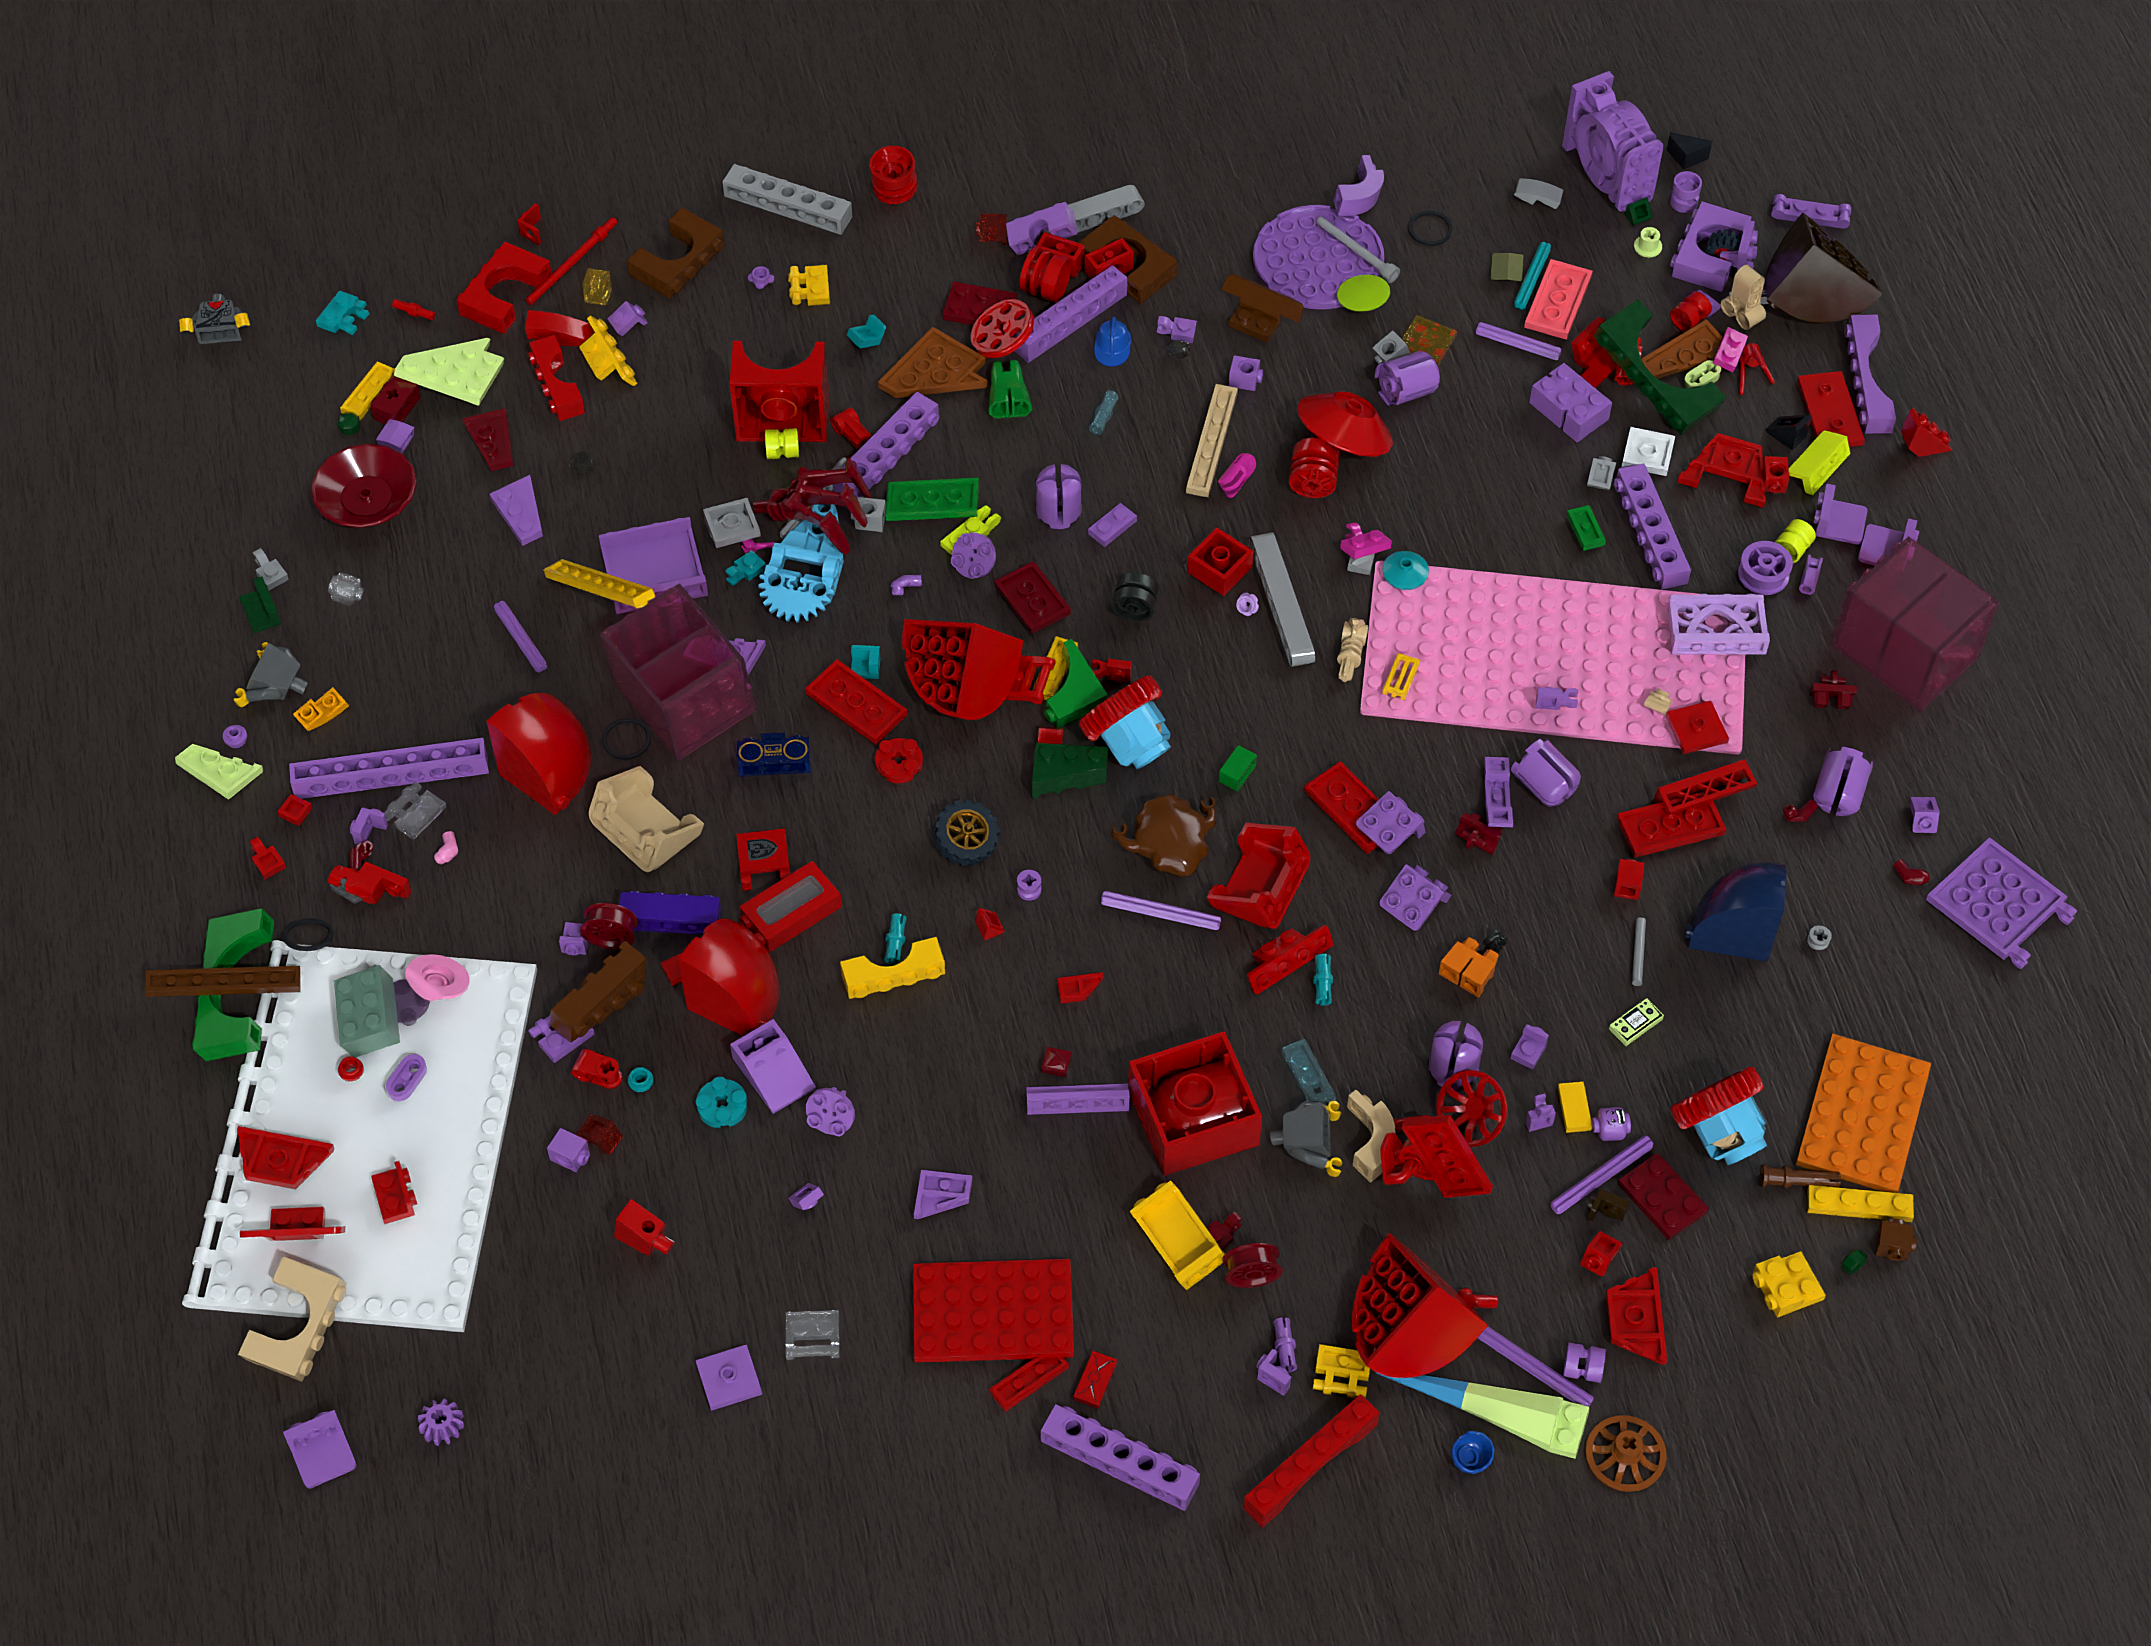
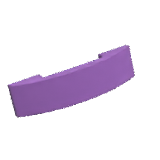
(1497, 792)

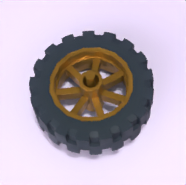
(964, 854)

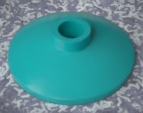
(1404, 577)

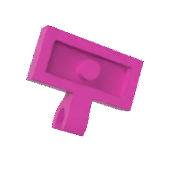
(1361, 545)

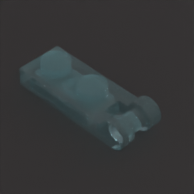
(1308, 1072)

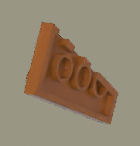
(1684, 351)

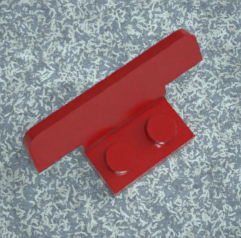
(1592, 356)
(295, 1225)

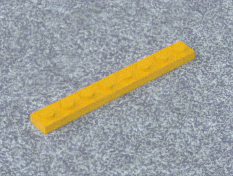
(600, 583)

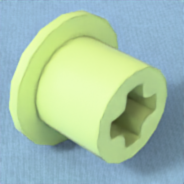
(1648, 243)

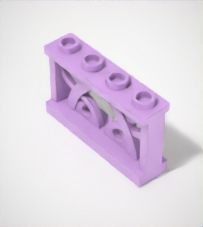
(1726, 605)

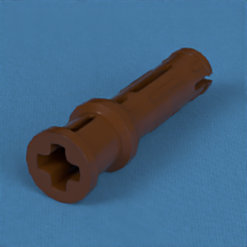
(1786, 1177)

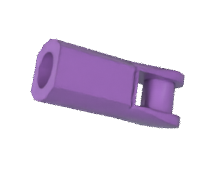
(1810, 575)

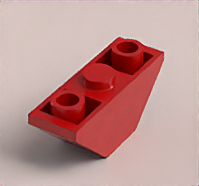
(1924, 436)

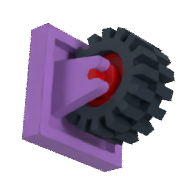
(1734, 248)

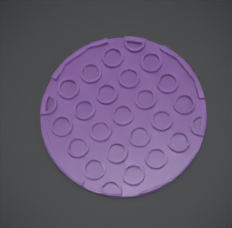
(1307, 261)

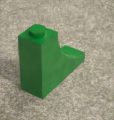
(1079, 693)

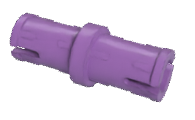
(1285, 1344)

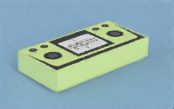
(1636, 1022)

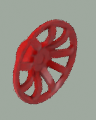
(1475, 1106)

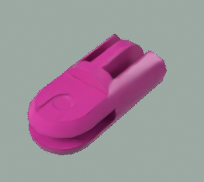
(1237, 474)

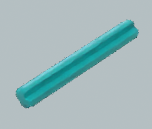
(1532, 275)

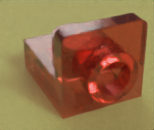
(601, 1133)

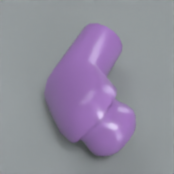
(905, 581)

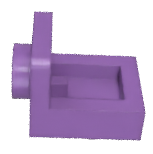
(626, 317)
(365, 822)

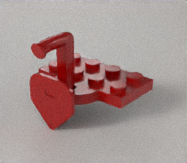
(1434, 1153)

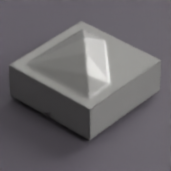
(1361, 565)

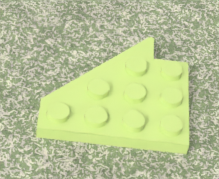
(455, 370)

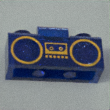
(773, 755)

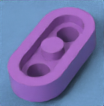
(405, 1079)

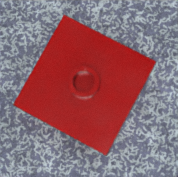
(1697, 727)

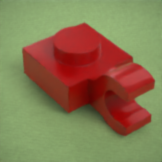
(1114, 669)
(266, 860)

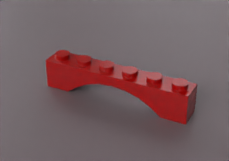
(1285, 1481)

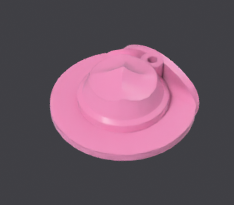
(437, 977)

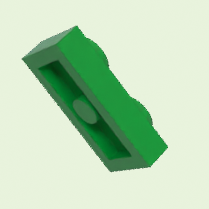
(1586, 528)

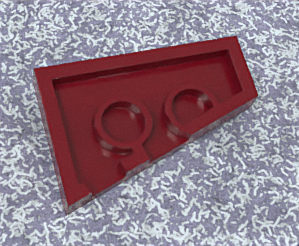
(492, 437)

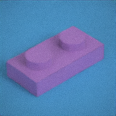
(1112, 525)

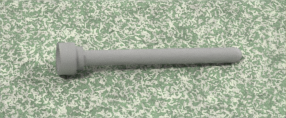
(1388, 271)

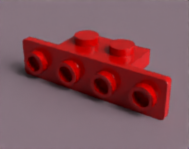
(1286, 955)

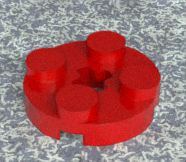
(896, 748)

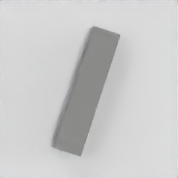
(1099, 208)

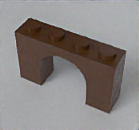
(1157, 267)
(670, 275)

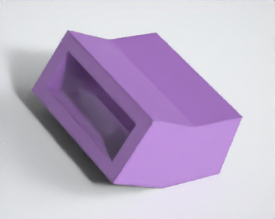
(396, 435)

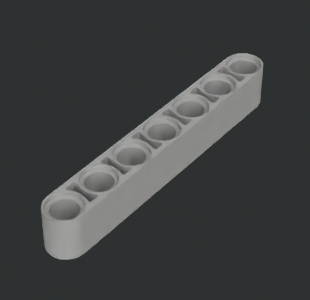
(1282, 599)

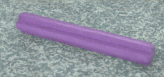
(1519, 341)
(520, 636)

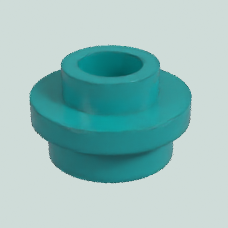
(640, 1073)

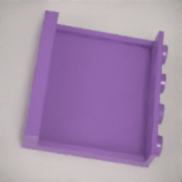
(655, 557)

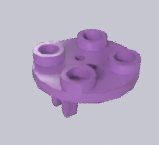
(965, 550)
(827, 1120)

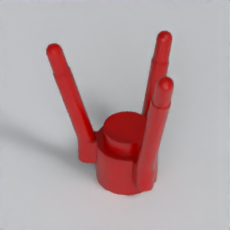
(1752, 357)

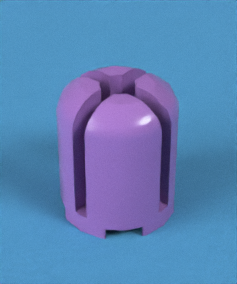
(1407, 378)
(1050, 496)
(1837, 764)
(1547, 773)
(1447, 1049)

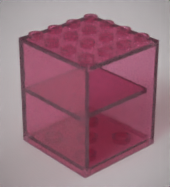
(1914, 623)
(679, 671)

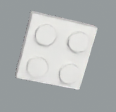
(1649, 448)

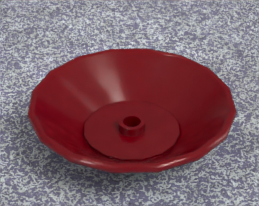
(363, 485)

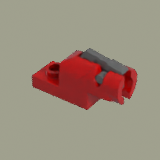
(367, 883)

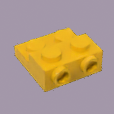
(1787, 1283)

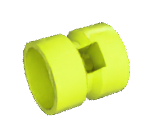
(782, 443)
(1797, 538)

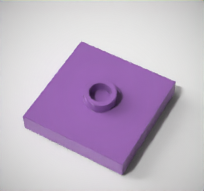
(728, 1377)

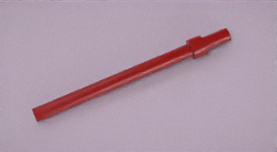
(599, 235)

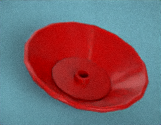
(1346, 423)

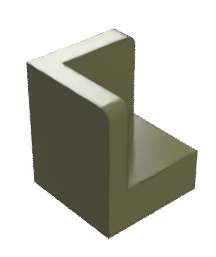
(1507, 266)

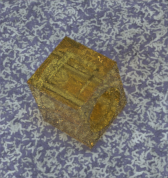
(597, 286)

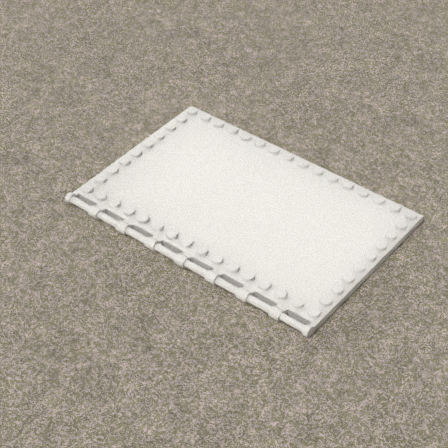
(444, 1134)

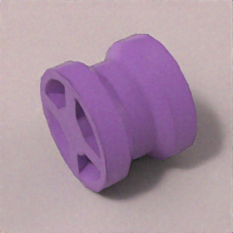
(1027, 890)

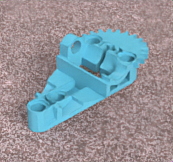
(809, 548)

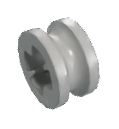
(1812, 937)

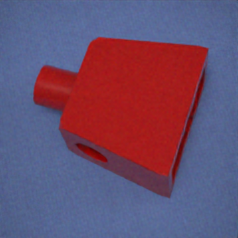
(641, 1230)

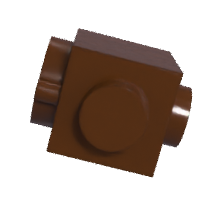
(1895, 1240)

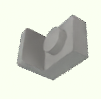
(1601, 473)

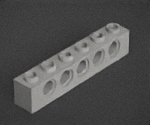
(787, 199)

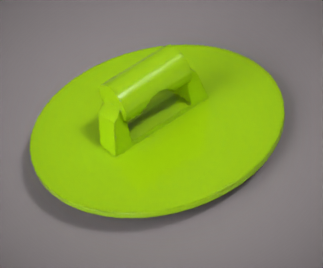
(1363, 293)

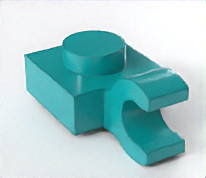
(747, 566)

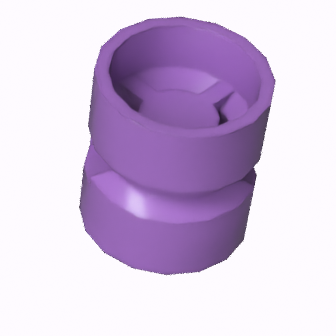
(1685, 192)
(1593, 1365)

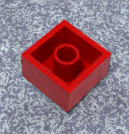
(1220, 561)

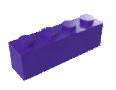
(672, 912)

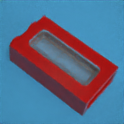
(790, 906)

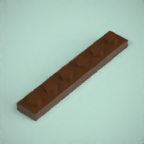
(222, 981)

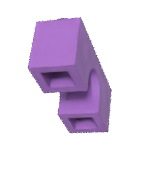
(1025, 230)

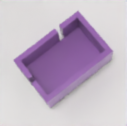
(1572, 394)

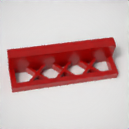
(1706, 782)

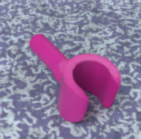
(751, 545)

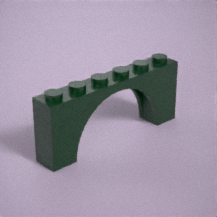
(1678, 405)

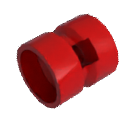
(1690, 311)

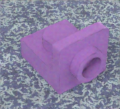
(1925, 814)
(572, 940)
(1530, 1046)
(1272, 1376)

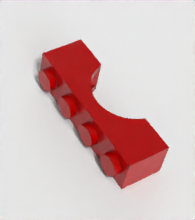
(564, 396)

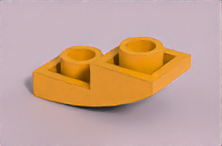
(317, 713)

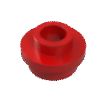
(349, 1063)

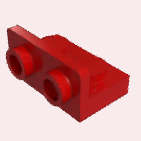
(393, 1194)

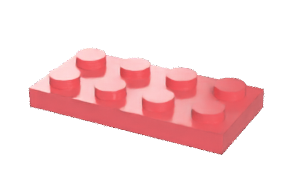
(1558, 299)

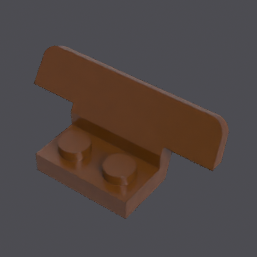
(1260, 308)

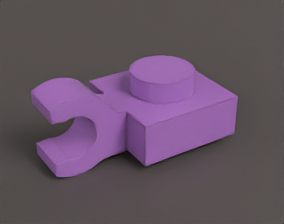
(1179, 329)
(1553, 698)
(1541, 1115)

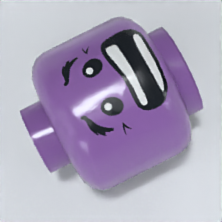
(1611, 1124)

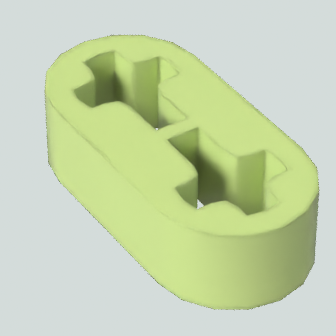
(1699, 373)

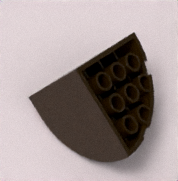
(1817, 276)

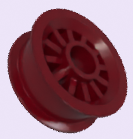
(608, 925)
(1252, 1265)

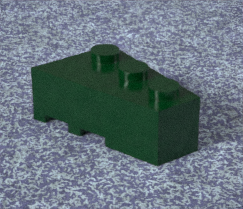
(1067, 767)

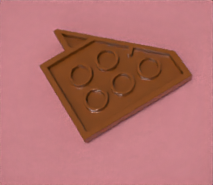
(934, 367)

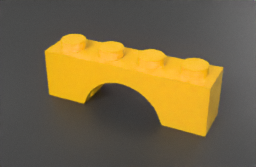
(865, 977)

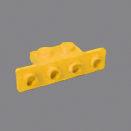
(603, 354)

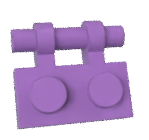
(553, 1042)

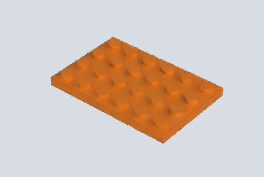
(1864, 1114)

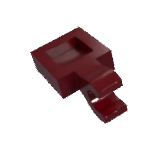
(1223, 1232)

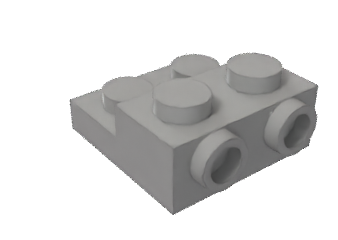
(731, 522)

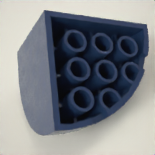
(1741, 912)

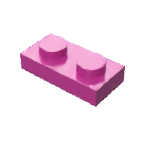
(1730, 349)

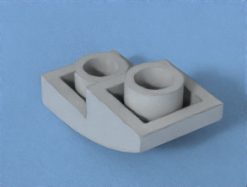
(1532, 190)

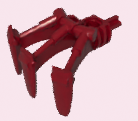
(808, 490)

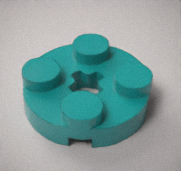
(717, 1090)

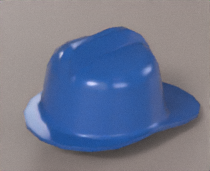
(1112, 343)

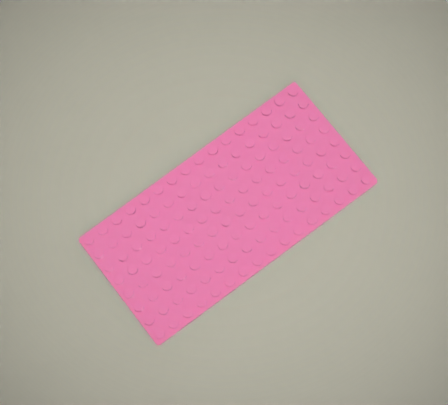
(1501, 636)

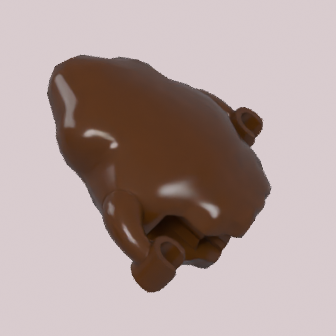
(1170, 834)

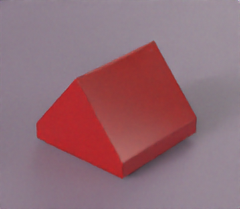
(1050, 735)
(988, 923)

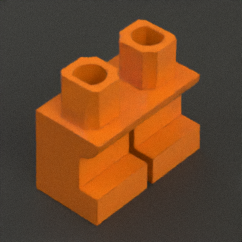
(1468, 966)

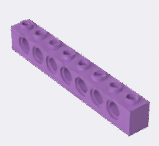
(389, 768)

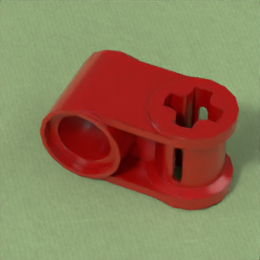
(597, 1069)

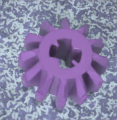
(444, 1430)

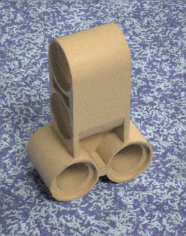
(1745, 298)

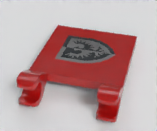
(762, 853)

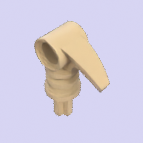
(1353, 640)

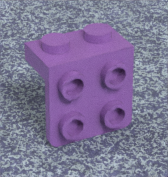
(1839, 519)
(1880, 541)
(1390, 823)
(1413, 896)
(320, 1449)

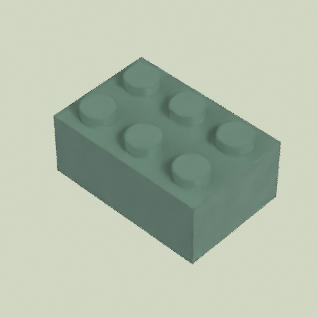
(366, 1011)

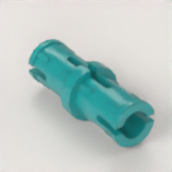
(895, 939)
(1323, 979)

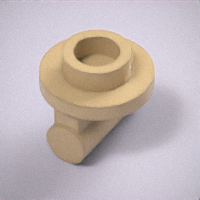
(1658, 701)

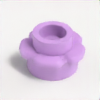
(1242, 604)

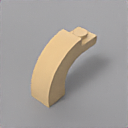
(1379, 1122)

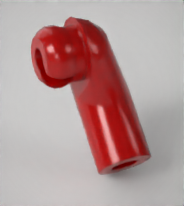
(1478, 1301)

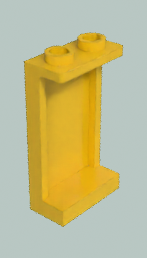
(1178, 1234)

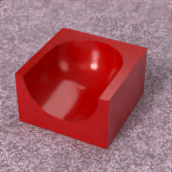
(780, 397)
(1194, 1103)

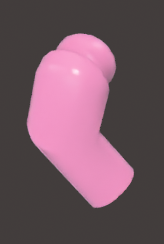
(448, 850)

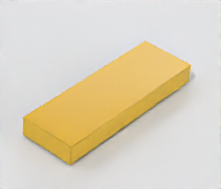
(370, 387)
(1060, 669)

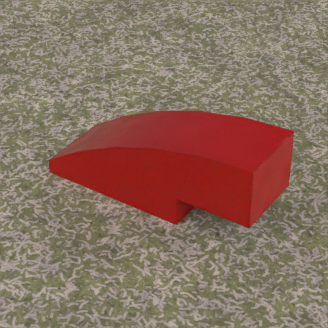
(566, 329)

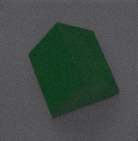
(1638, 211)

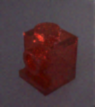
(992, 228)

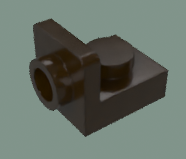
(1609, 1204)

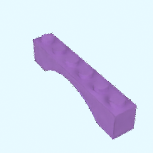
(1877, 409)

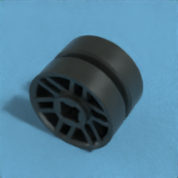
(1135, 597)

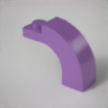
(1362, 196)

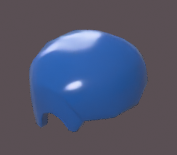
(1472, 1452)

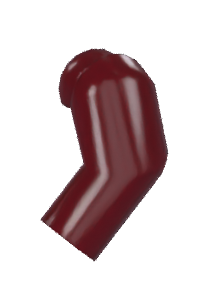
(1800, 815)
(359, 854)
(1911, 876)

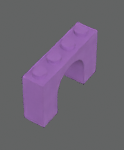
(1691, 262)

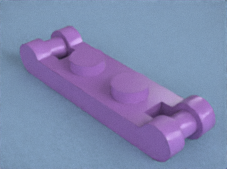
(1821, 213)

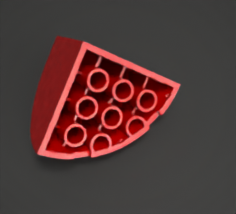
(960, 665)
(541, 749)
(730, 977)
(1409, 1315)

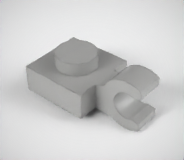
(270, 571)

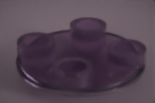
(408, 1003)

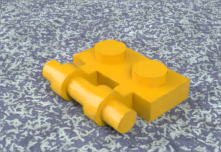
(816, 282)
(1341, 1363)

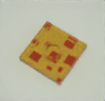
(1429, 337)

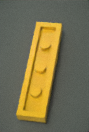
(1859, 1203)

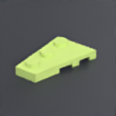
(218, 772)

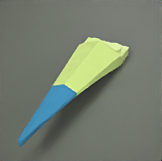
(1532, 1416)

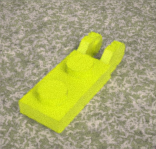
(973, 524)

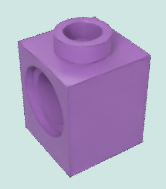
(1245, 373)
(568, 1150)

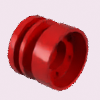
(893, 174)
(1045, 274)
(1314, 468)

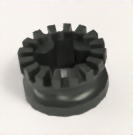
(1495, 940)

